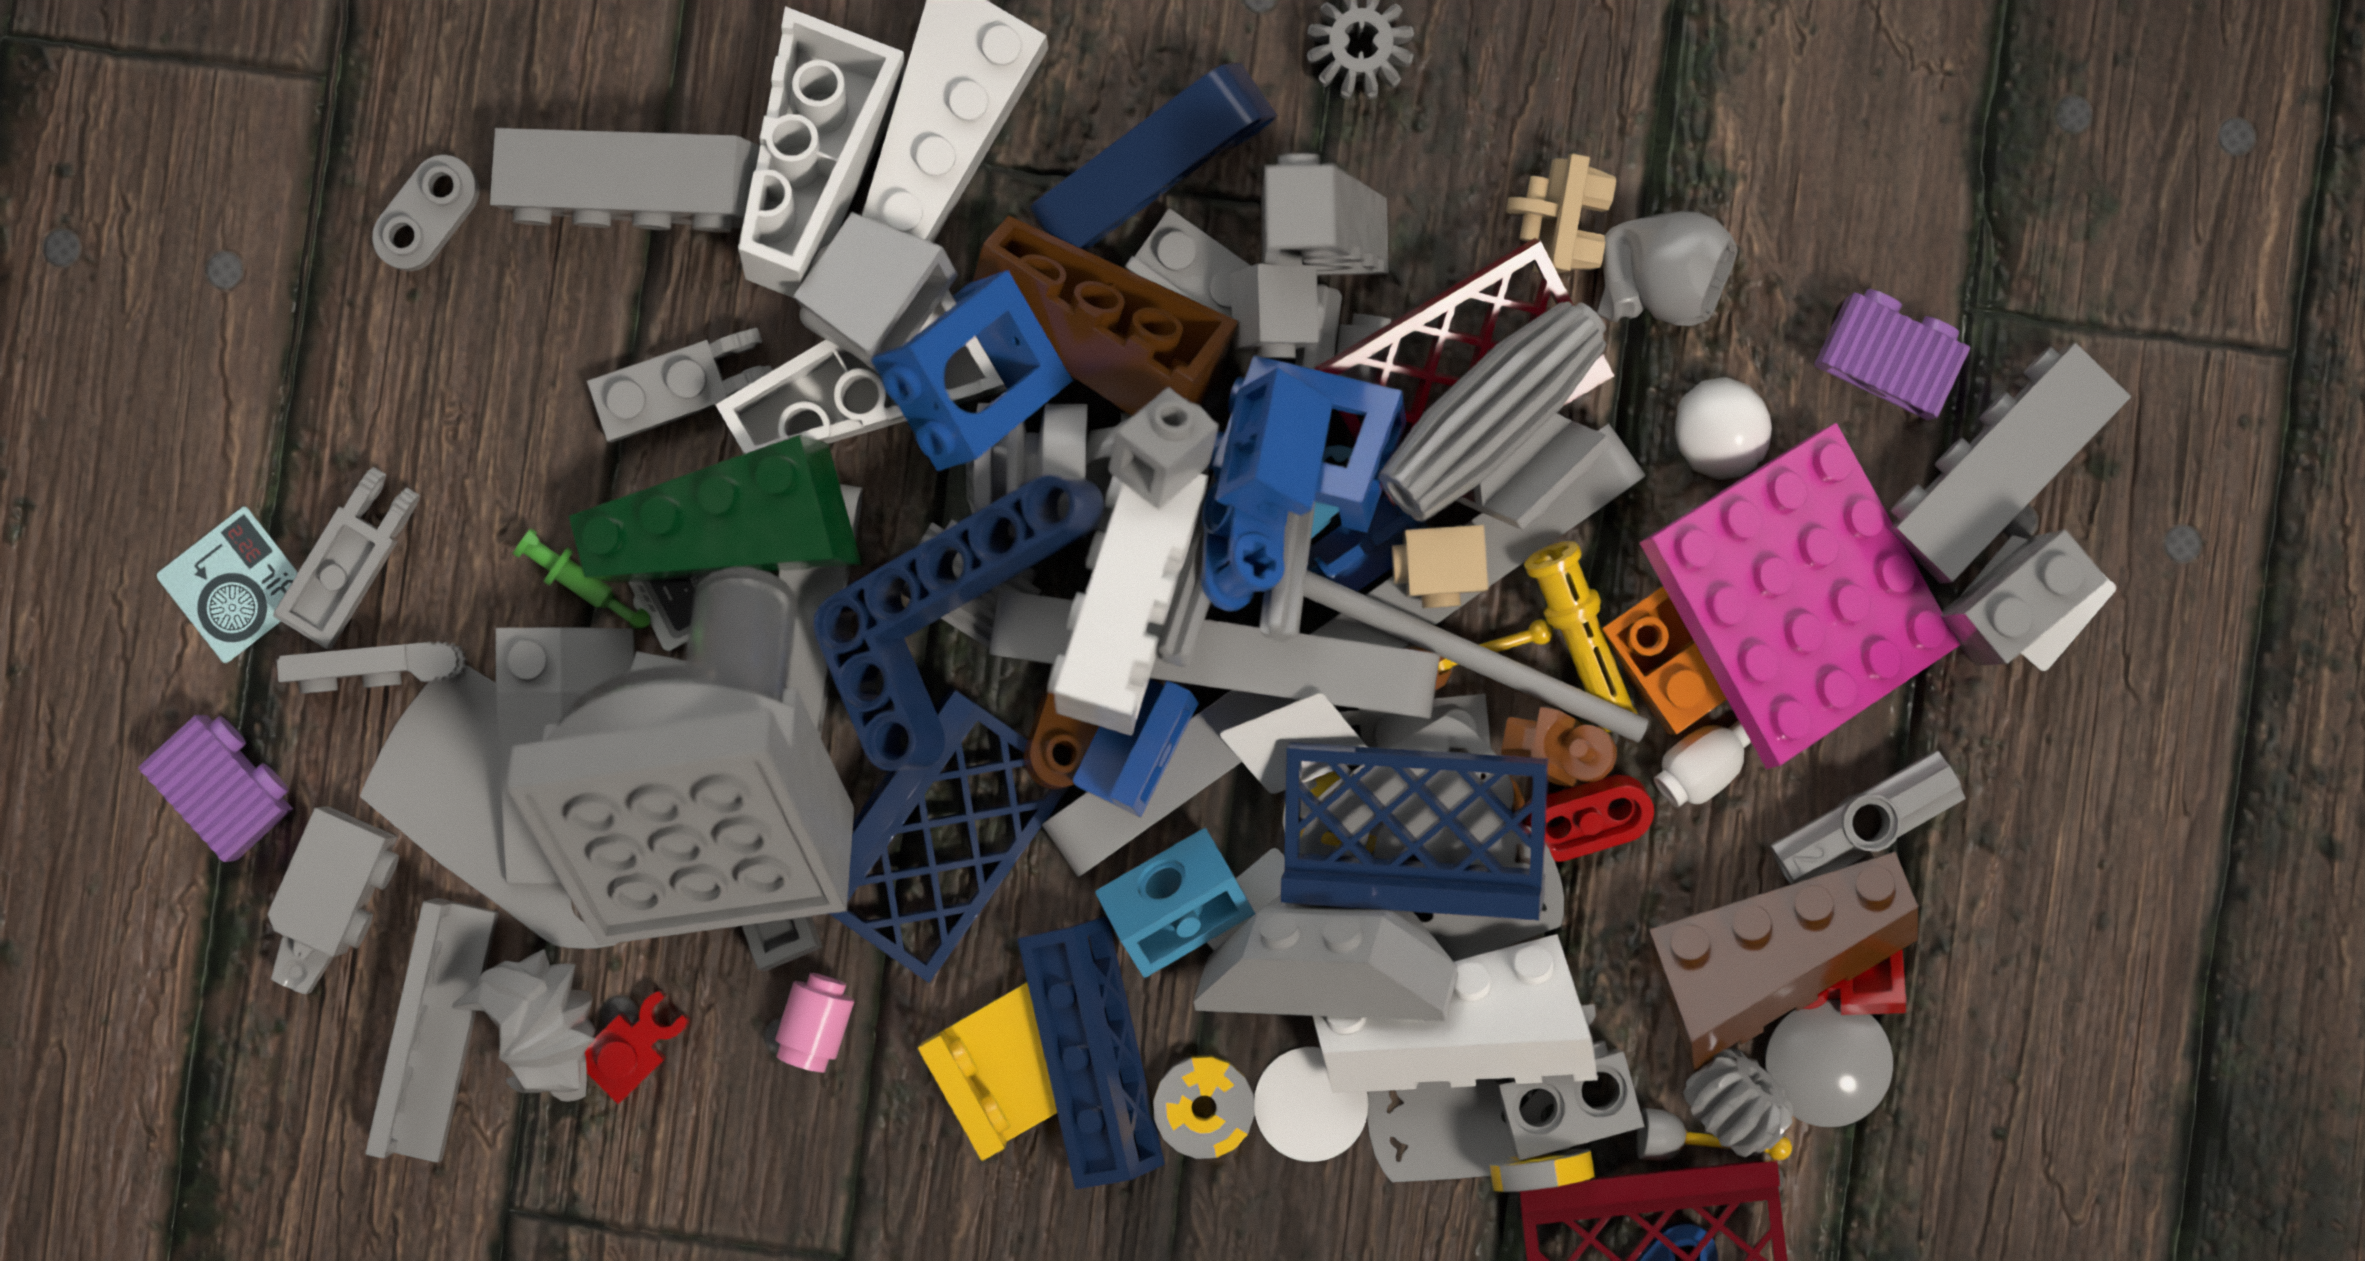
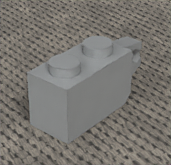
(327, 894)

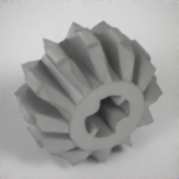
(1358, 69)
(1739, 1103)

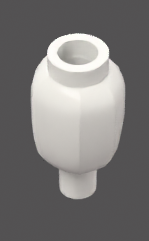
(1702, 764)

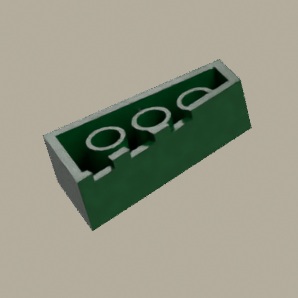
(751, 511)

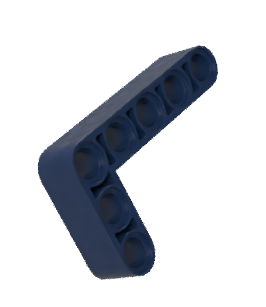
(934, 594)

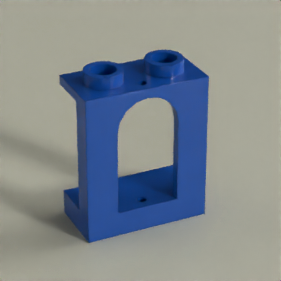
(1016, 347)
(1357, 486)

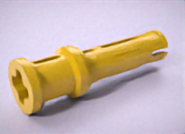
(1574, 610)

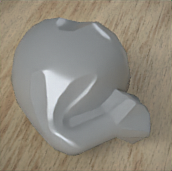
(1668, 266)

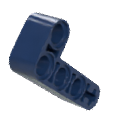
(1155, 156)

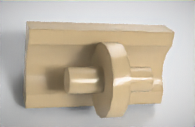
(1554, 212)

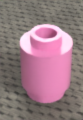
(813, 1022)

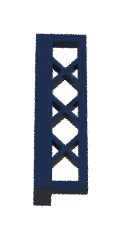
(1087, 1053)

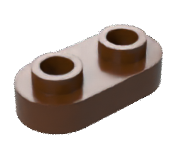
(1052, 729)

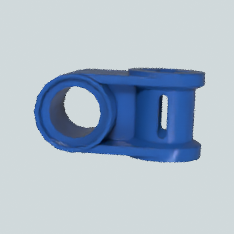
(1239, 553)

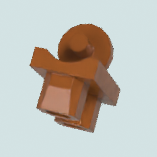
(1573, 749)

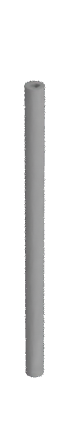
(1474, 657)

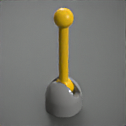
(1666, 1135)

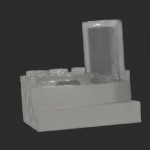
(694, 784)

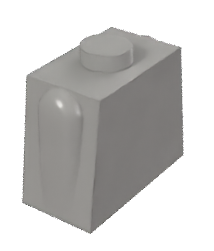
(873, 287)

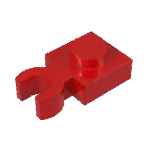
(1872, 992)
(626, 1052)

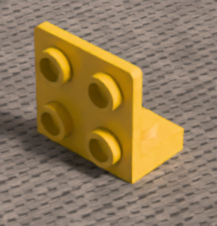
(993, 1071)

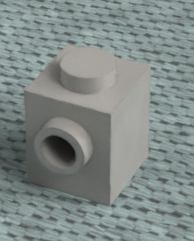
(1276, 309)
(1163, 447)

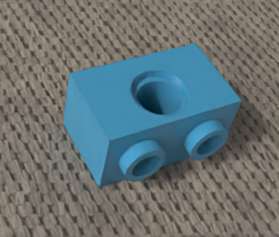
(1174, 902)

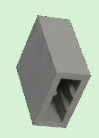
(2022, 598)

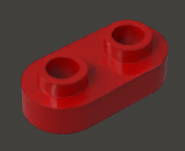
(1588, 820)

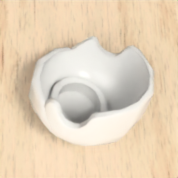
(1723, 428)

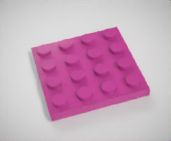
(1800, 595)

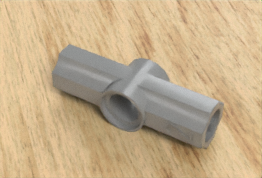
(1903, 804)

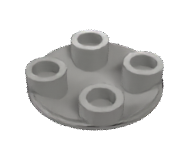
(1830, 1064)

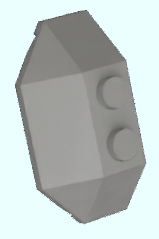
(1329, 965)

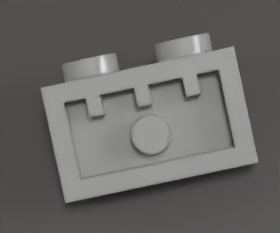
(1188, 263)

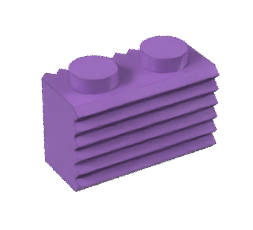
(1893, 354)
(217, 786)

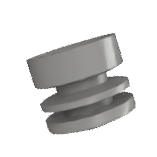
(1024, 456)

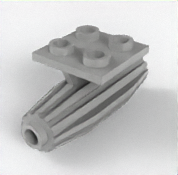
(1498, 428)

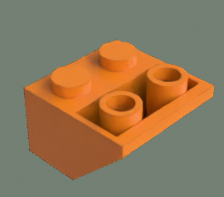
(1664, 662)

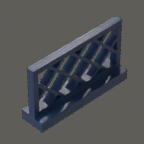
(893, 803)
(1404, 883)

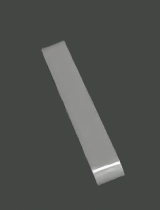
(1244, 659)

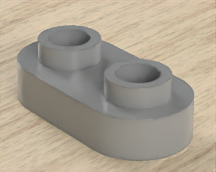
(430, 217)

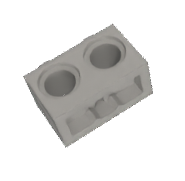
(1571, 1118)

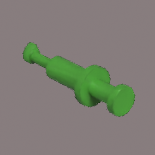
(572, 577)

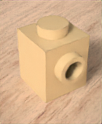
(1441, 564)

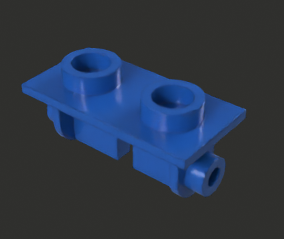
(1361, 557)

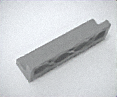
(428, 1034)

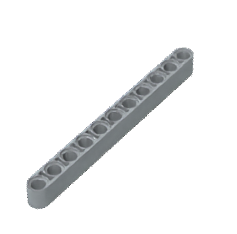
(1095, 828)

